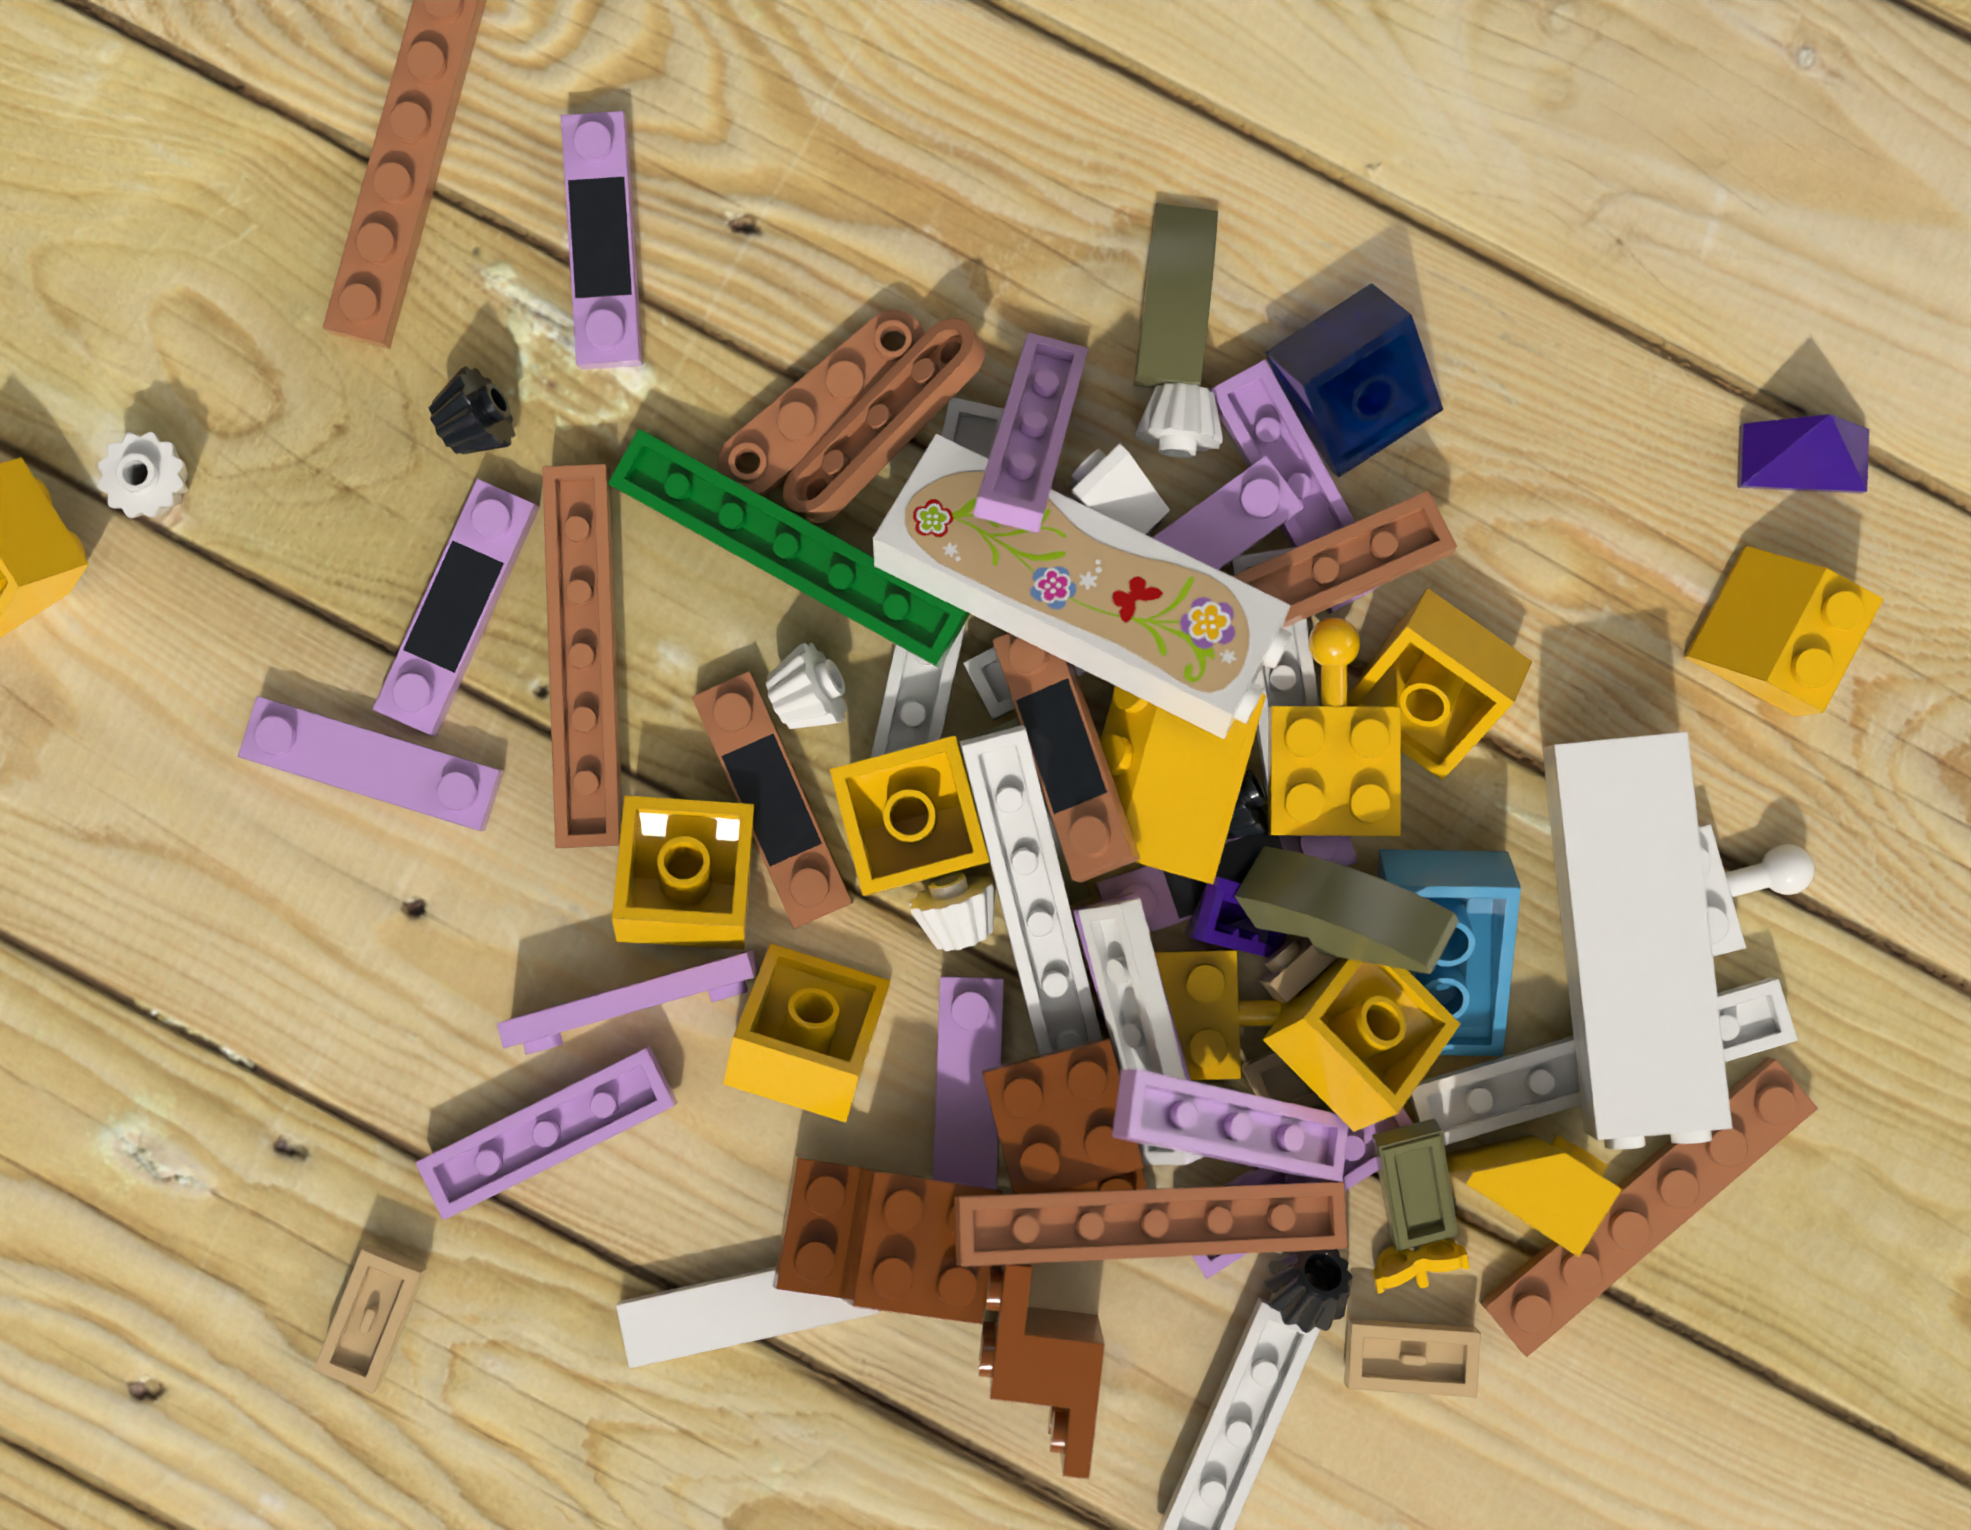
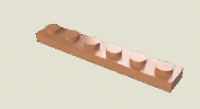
(403, 170)
(582, 655)
(1649, 1209)
(1149, 1223)

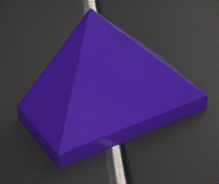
(1804, 455)
(1224, 922)

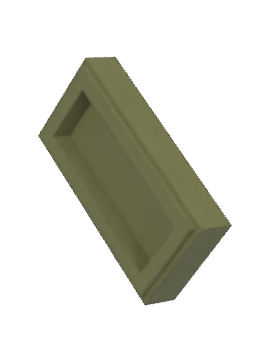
(1415, 1184)

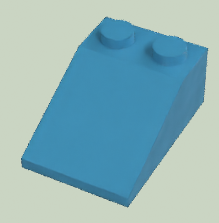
(1477, 962)

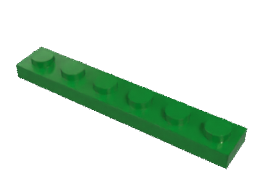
(787, 547)

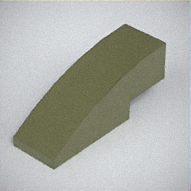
(1176, 296)
(1345, 911)

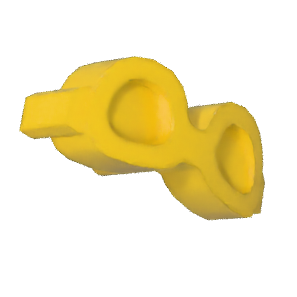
(1401, 1266)

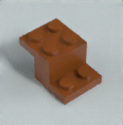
(1059, 1122)
(878, 1241)
(1045, 1361)

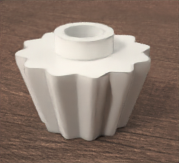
(1181, 420)
(124, 472)
(807, 689)
(956, 910)

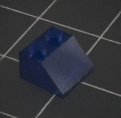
(1357, 378)

